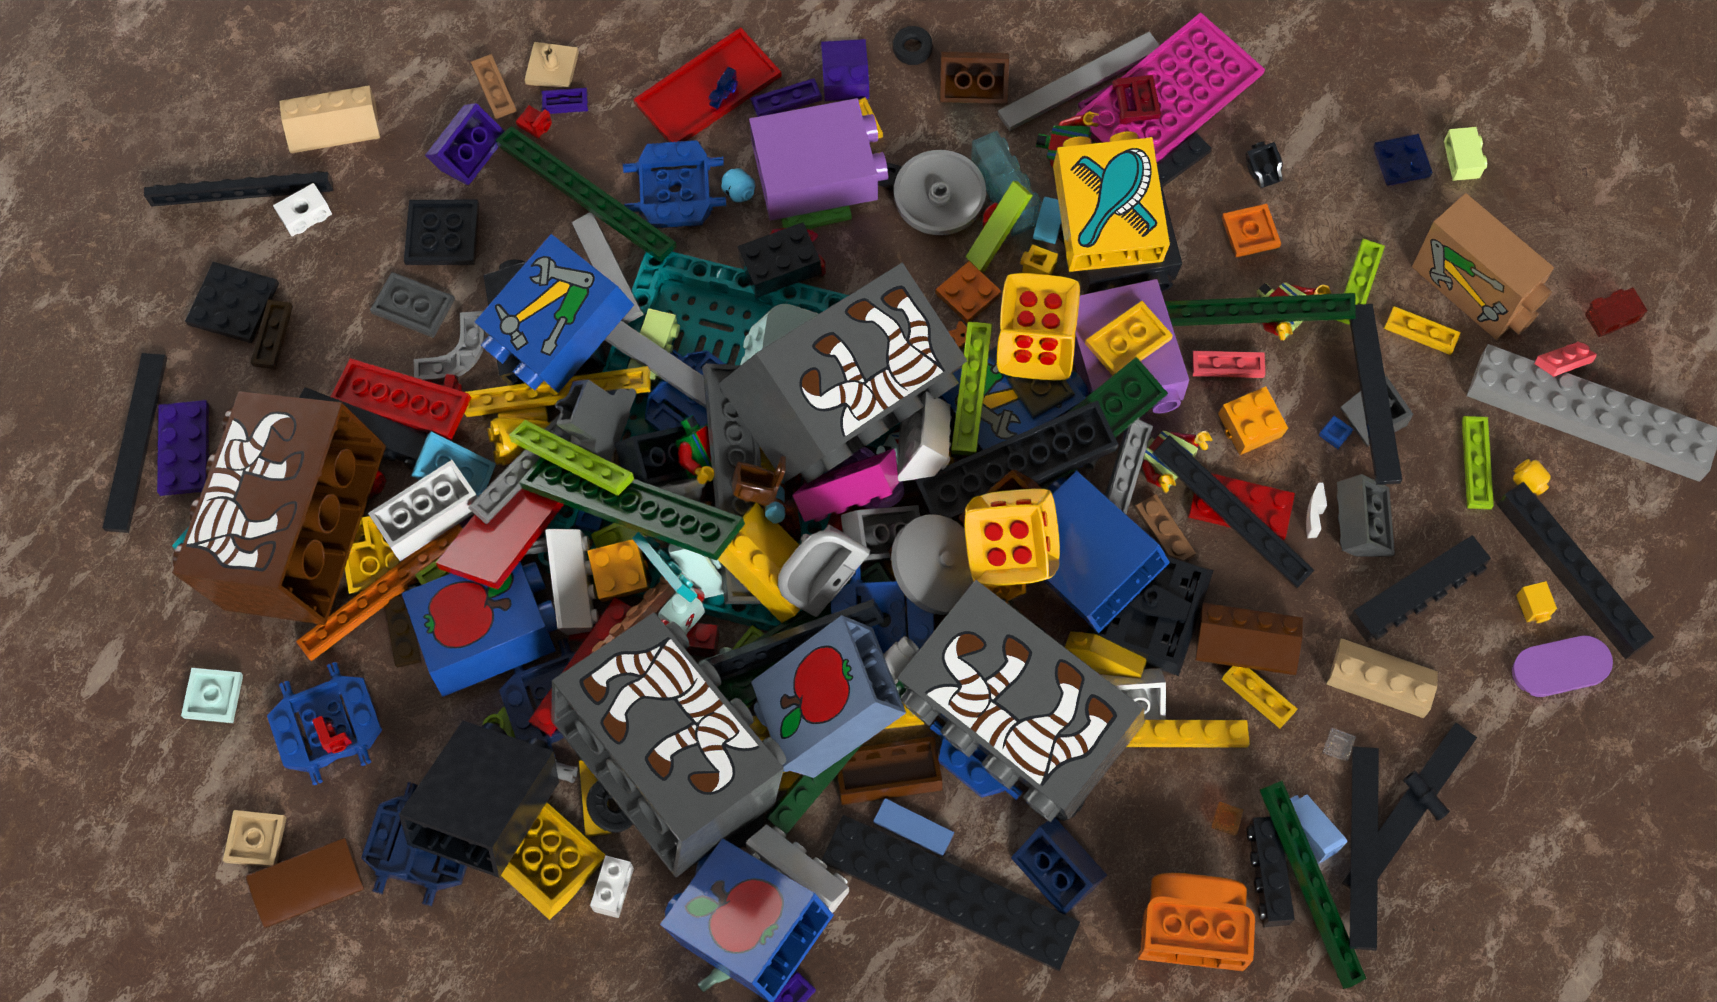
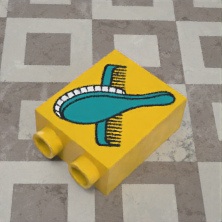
(1110, 202)

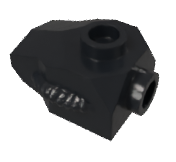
(1265, 164)

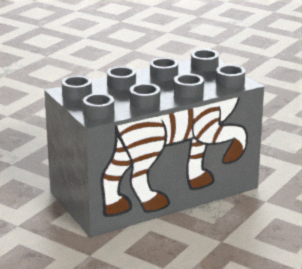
(845, 376)
(1020, 702)
(667, 741)

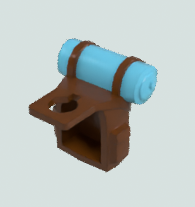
(762, 487)

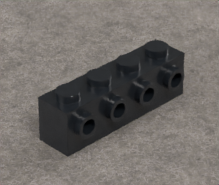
(1271, 873)

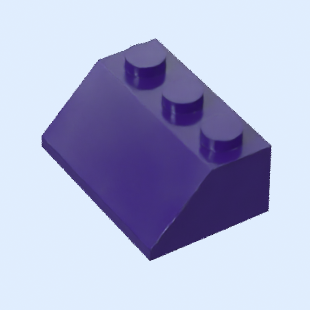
(466, 144)

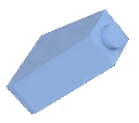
(1320, 831)

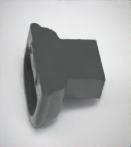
(595, 416)

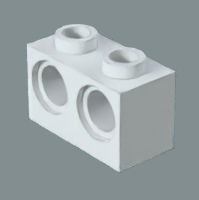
(612, 886)

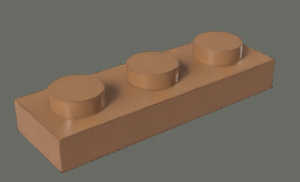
(493, 86)
(1164, 528)

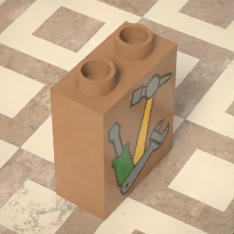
(1484, 268)

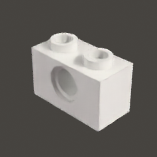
(307, 199)

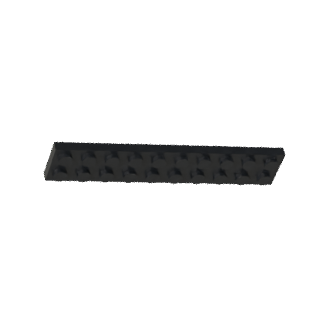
(951, 892)

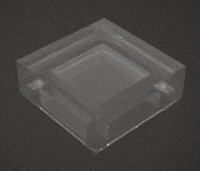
(1339, 744)

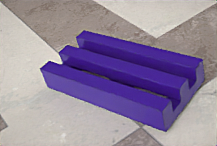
(565, 104)

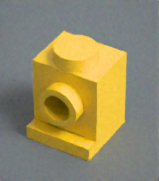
(1039, 261)

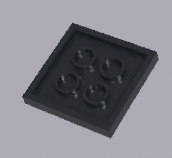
(441, 232)
(231, 302)

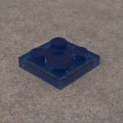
(1402, 159)

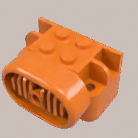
(1198, 922)

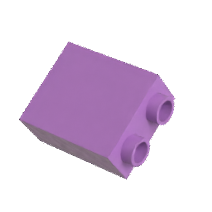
(817, 158)
(1103, 307)

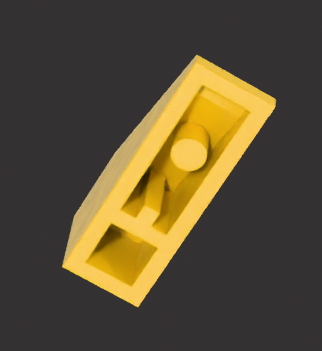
(1105, 655)

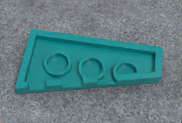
(666, 566)

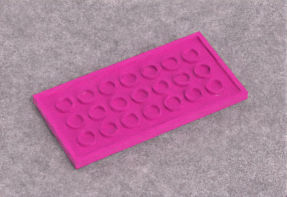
(1193, 79)

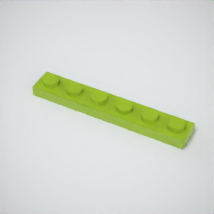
(971, 389)
(571, 457)

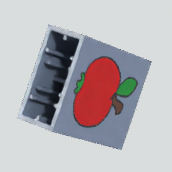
(827, 696)

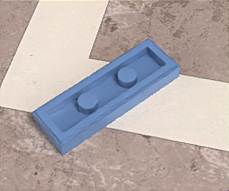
(913, 827)

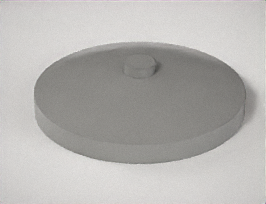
(939, 192)
(932, 563)

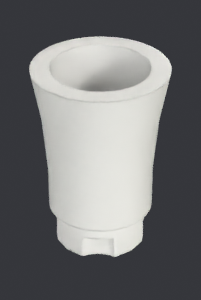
(899, 656)

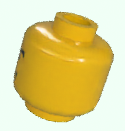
(1533, 475)

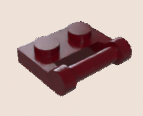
(1143, 95)

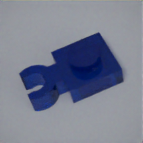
(725, 85)

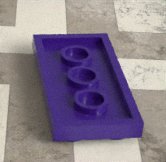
(182, 447)

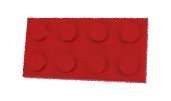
(1267, 503)

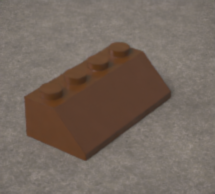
(1249, 638)

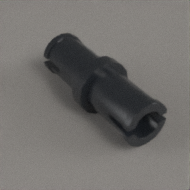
(1426, 795)

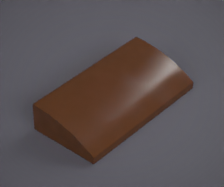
(891, 771)
(305, 882)

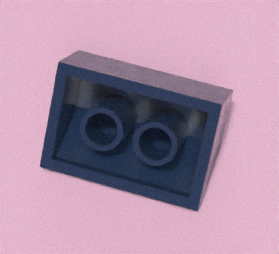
(1058, 866)

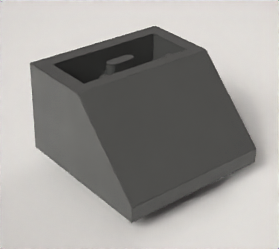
(1355, 412)

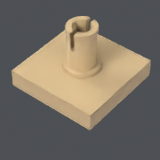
(551, 65)

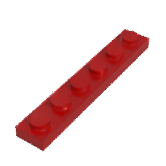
(613, 615)

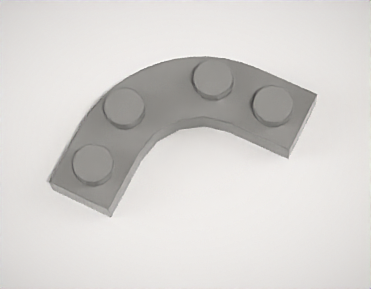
(458, 360)

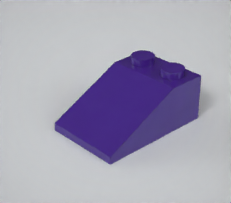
(845, 70)

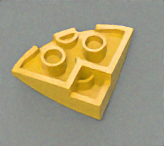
(368, 557)

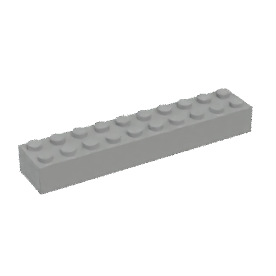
(1595, 413)

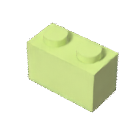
(1465, 153)

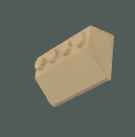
(330, 119)
(1383, 678)

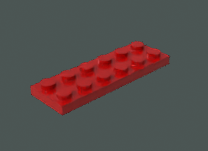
(402, 398)

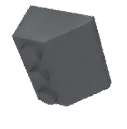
(1365, 517)

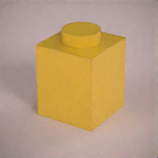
(1536, 602)

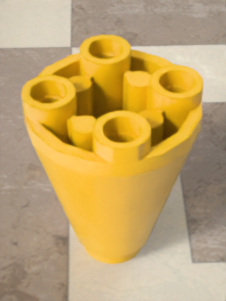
(499, 433)

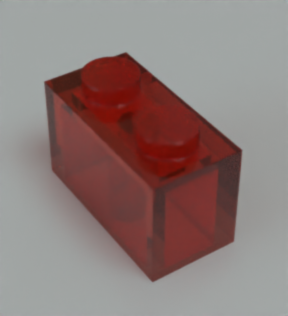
(1615, 312)

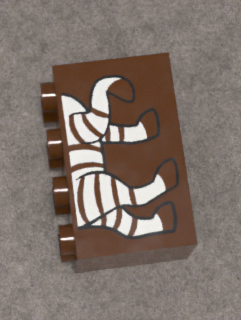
(280, 507)

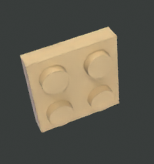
(254, 838)

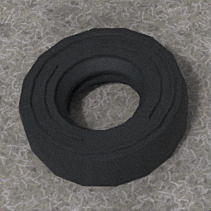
(909, 57)

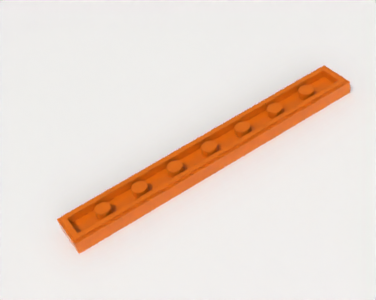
(374, 596)

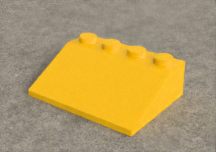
(758, 557)
(552, 862)

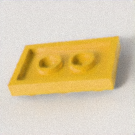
(1129, 336)

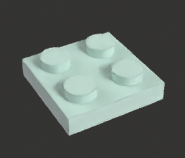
(212, 695)

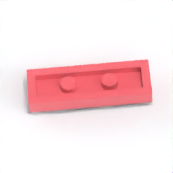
(1565, 358)
(1228, 364)

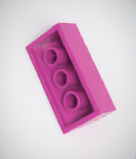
(848, 486)

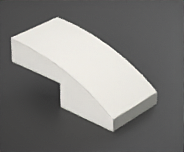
(1316, 506)

